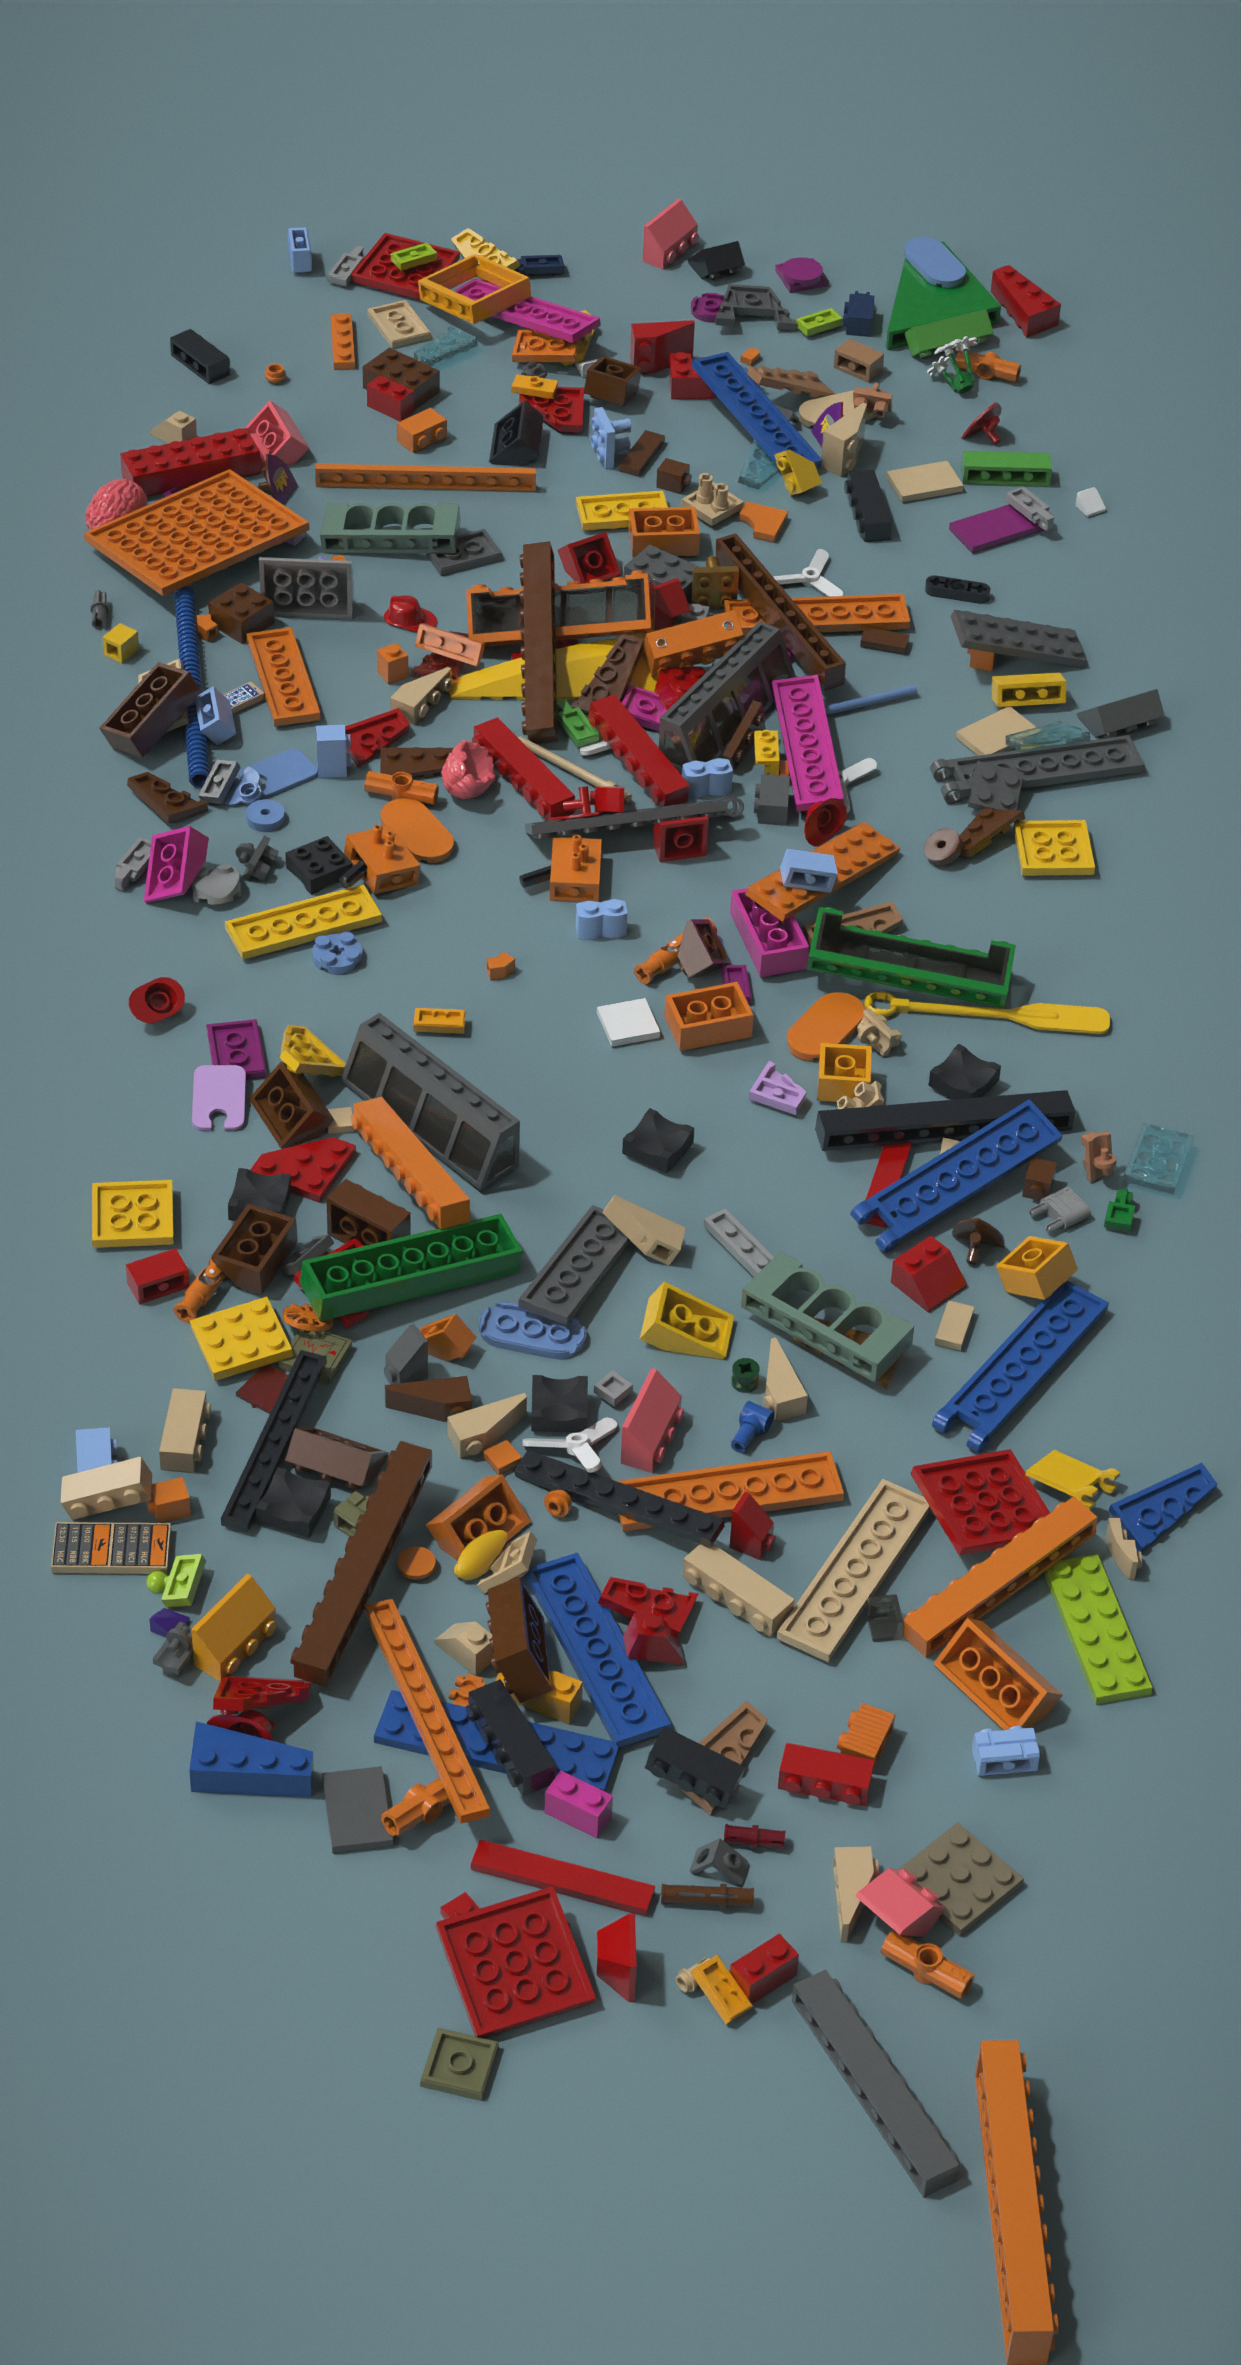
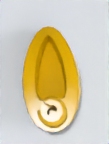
(480, 1555)

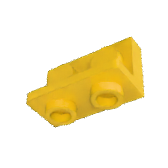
(767, 751)

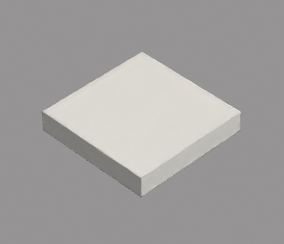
(628, 1022)

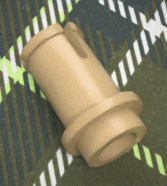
(685, 1979)

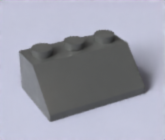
(1123, 714)

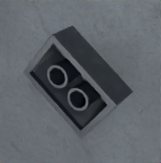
(517, 436)

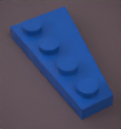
(1162, 1505)

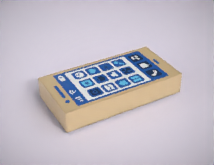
(244, 696)

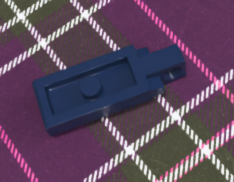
(540, 264)

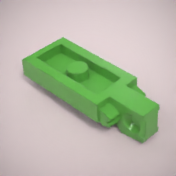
(576, 724)

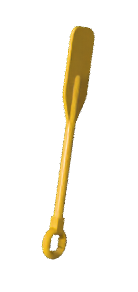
(1037, 1015)

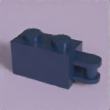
(859, 314)

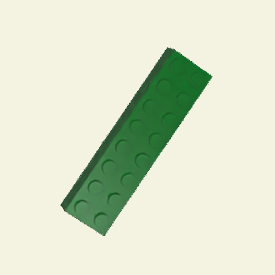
(410, 1267)

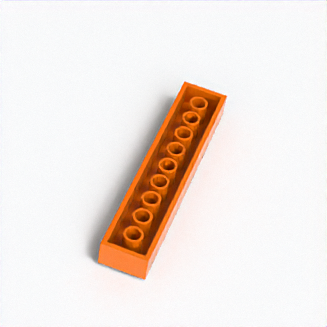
(1014, 2204)

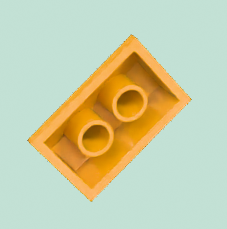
(233, 1629)

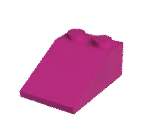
(174, 862)

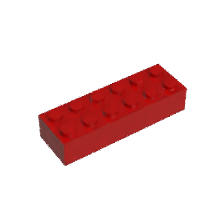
(191, 461)

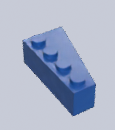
(248, 1764)

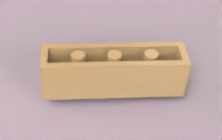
(737, 1588)

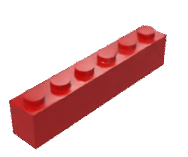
(638, 752)
(523, 769)

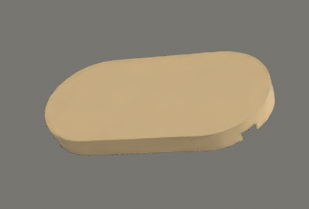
(812, 409)

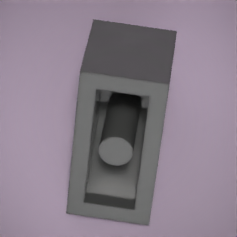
(407, 1357)

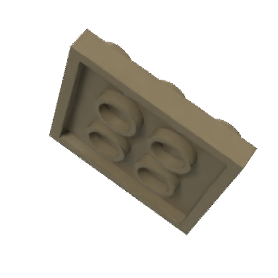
(964, 1876)

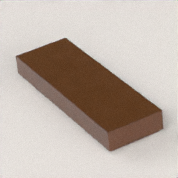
(642, 453)

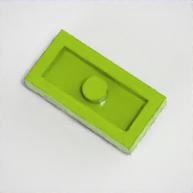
(414, 256)
(819, 322)

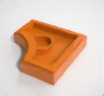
(764, 520)

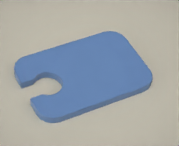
(283, 772)

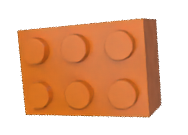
(668, 529)
(708, 1016)

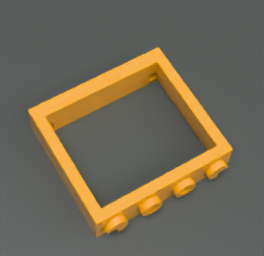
(436, 288)

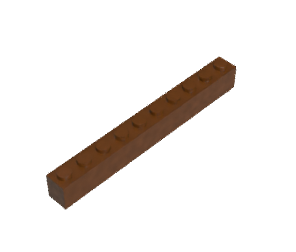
(782, 612)
(539, 643)
(362, 1564)

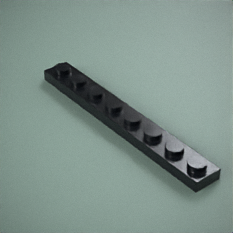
(273, 1440)
(620, 1498)

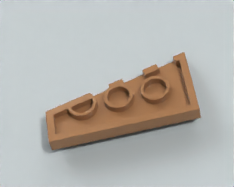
(791, 380)
(880, 917)
(733, 1740)

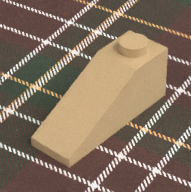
(783, 1388)
(483, 1426)
(852, 1871)

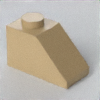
(176, 428)
(468, 1645)

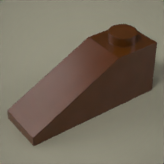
(430, 1398)

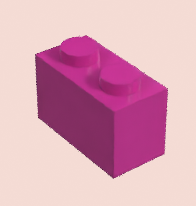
(578, 1804)

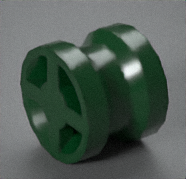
(745, 1375)

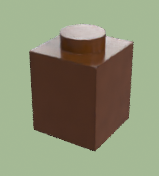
(673, 476)
(1039, 1179)

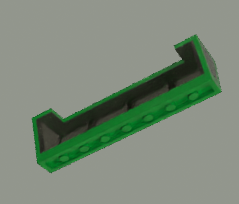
(910, 962)

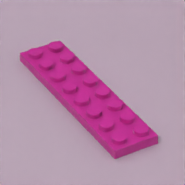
(537, 313)
(806, 741)

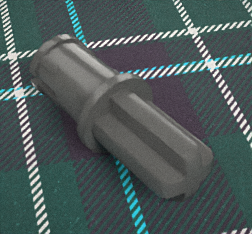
(99, 609)

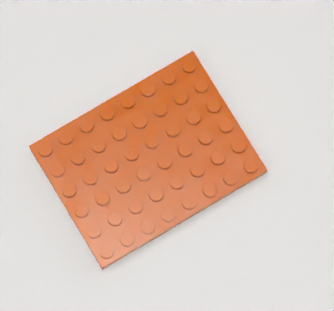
(196, 532)

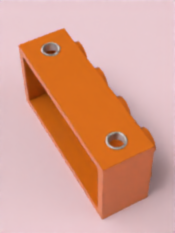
(692, 642)

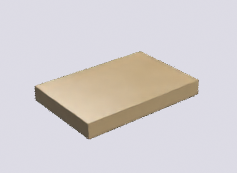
(399, 324)
(924, 481)
(990, 733)

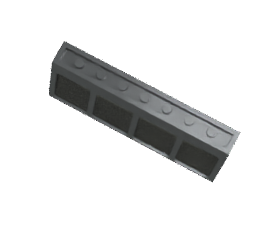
(713, 708)
(434, 1102)

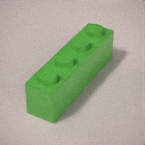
(929, 337)
(1006, 468)

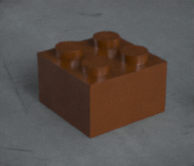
(612, 380)
(241, 612)

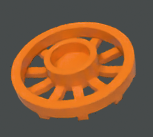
(305, 1319)

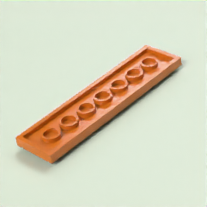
(837, 612)
(854, 854)
(771, 1482)

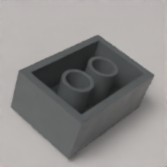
(663, 568)

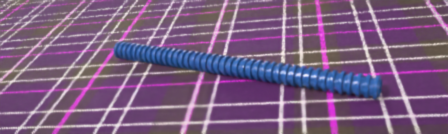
(189, 654)

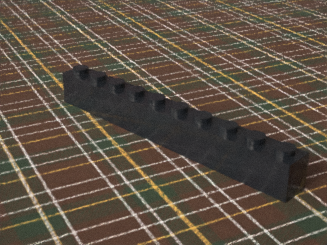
(931, 1120)

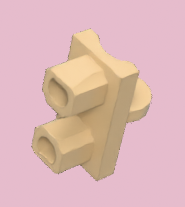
(874, 1030)
(865, 1096)

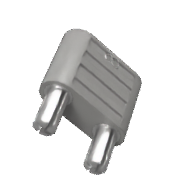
(1063, 1208)

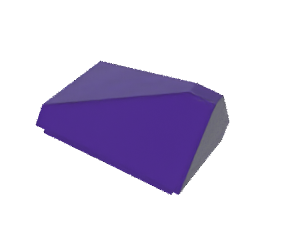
(166, 1620)

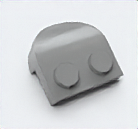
(216, 884)

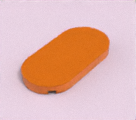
(418, 830)
(828, 1020)

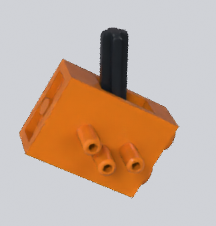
(379, 860)
(573, 870)

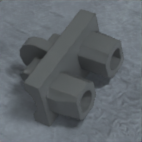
(247, 854)
(175, 1651)

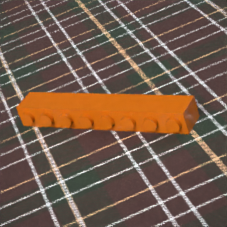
(411, 1163)
(999, 1575)

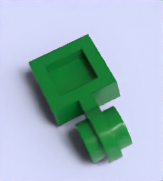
(1121, 1212)

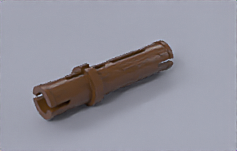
(745, 1896)

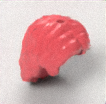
(114, 501)
(468, 770)

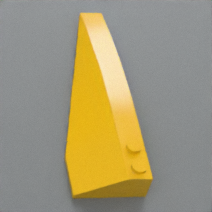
(574, 670)

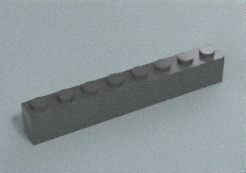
(875, 2083)

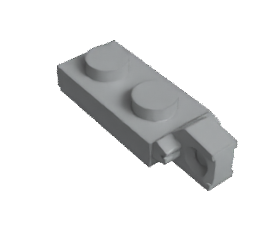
(342, 270)
(1030, 507)
(132, 863)

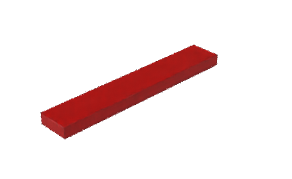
(888, 1171)
(564, 1876)

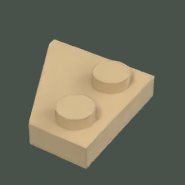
(511, 1563)

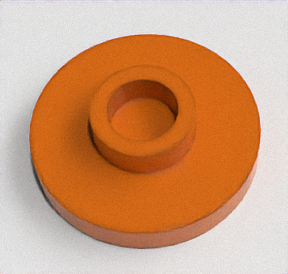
(416, 1563)

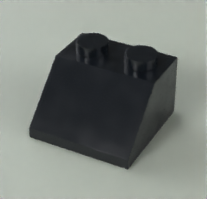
(718, 260)

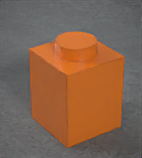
(392, 663)
(169, 1500)

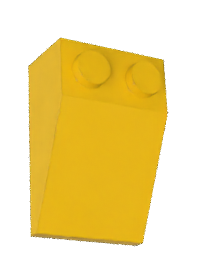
(686, 1324)

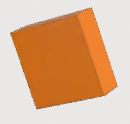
(502, 1457)

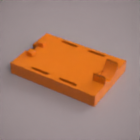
(543, 348)

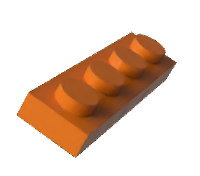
(342, 341)

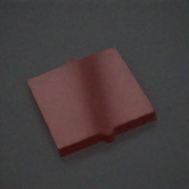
(263, 1388)

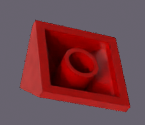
(669, 603)
(618, 1956)

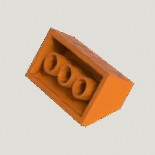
(996, 1677)

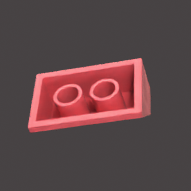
(669, 235)
(277, 435)
(651, 1423)

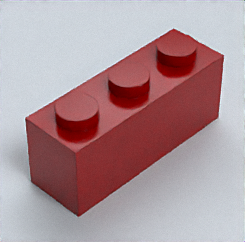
(825, 1774)

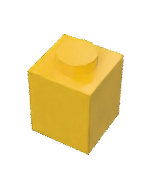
(120, 643)

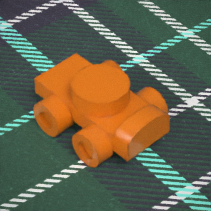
(466, 1684)

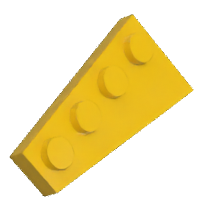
(470, 243)

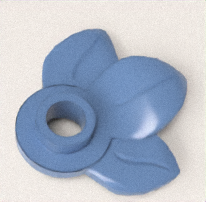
(244, 789)

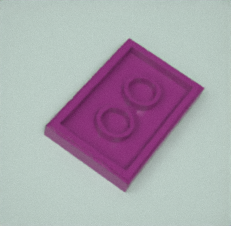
(237, 1045)

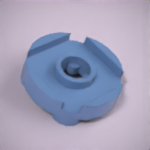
(344, 943)

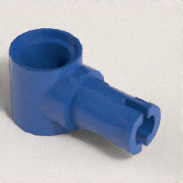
(752, 1421)

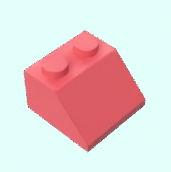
(902, 1902)

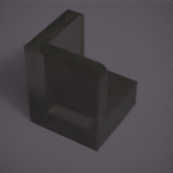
(884, 1618)

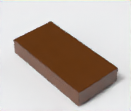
(884, 640)

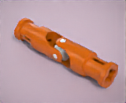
(661, 960)
(199, 1292)

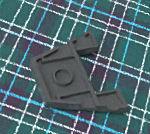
(754, 301)

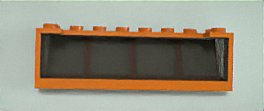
(581, 610)

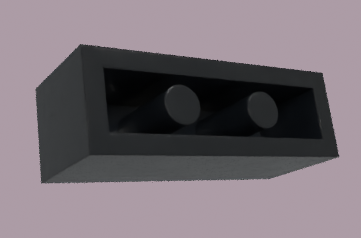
(200, 356)
(694, 1767)

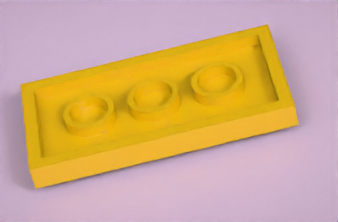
(612, 510)

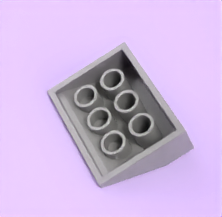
(308, 587)

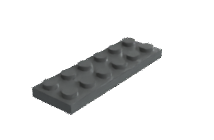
(1018, 638)
(575, 1268)

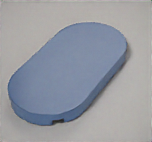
(934, 262)
(530, 1333)

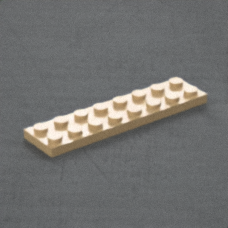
(854, 1570)

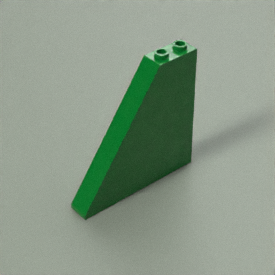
(923, 303)

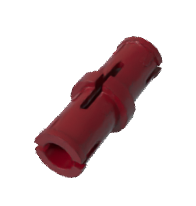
(754, 1837)

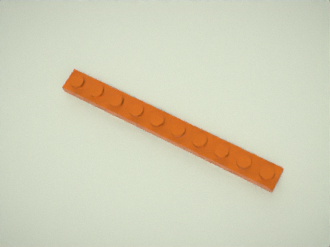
(425, 477)
(427, 1711)

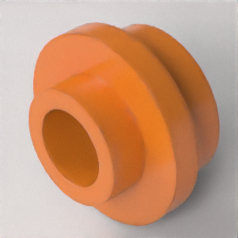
(275, 373)
(558, 1503)

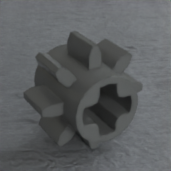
(534, 369)

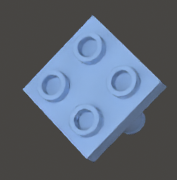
(604, 437)

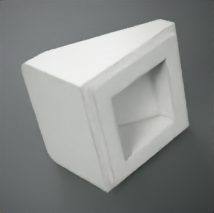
(584, 366)
(1090, 502)

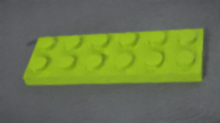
(1097, 1630)

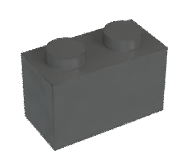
(773, 800)

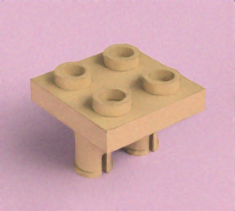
(712, 500)

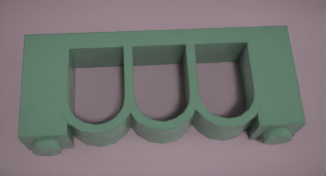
(340, 517)
(784, 1275)

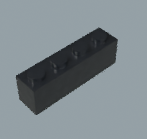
(868, 505)
(511, 1738)

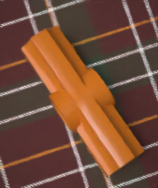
(990, 366)
(401, 786)
(419, 1805)
(940, 1972)

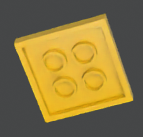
(1054, 848)
(132, 1213)
(241, 1338)

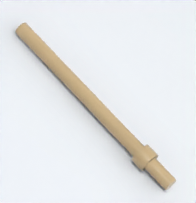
(570, 767)

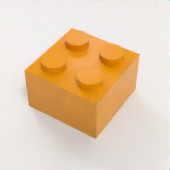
(842, 1069)
(1037, 1267)

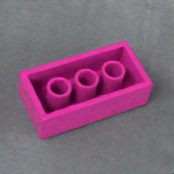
(772, 944)

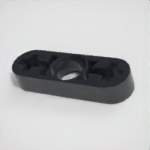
(970, 590)

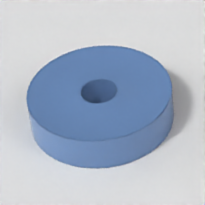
(265, 815)

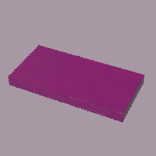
(993, 528)

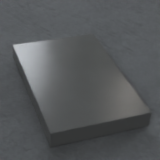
(472, 551)
(355, 1809)

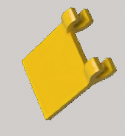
(1073, 1476)

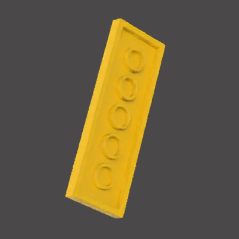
(303, 921)

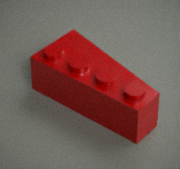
(1025, 301)

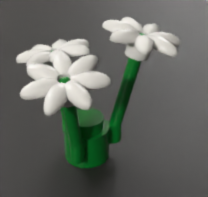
(962, 381)

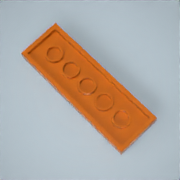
(283, 677)

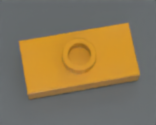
(534, 386)
(439, 1020)
(721, 1989)

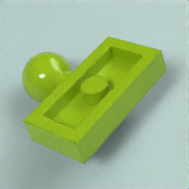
(182, 1582)

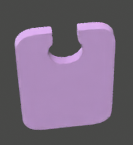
(219, 1090)

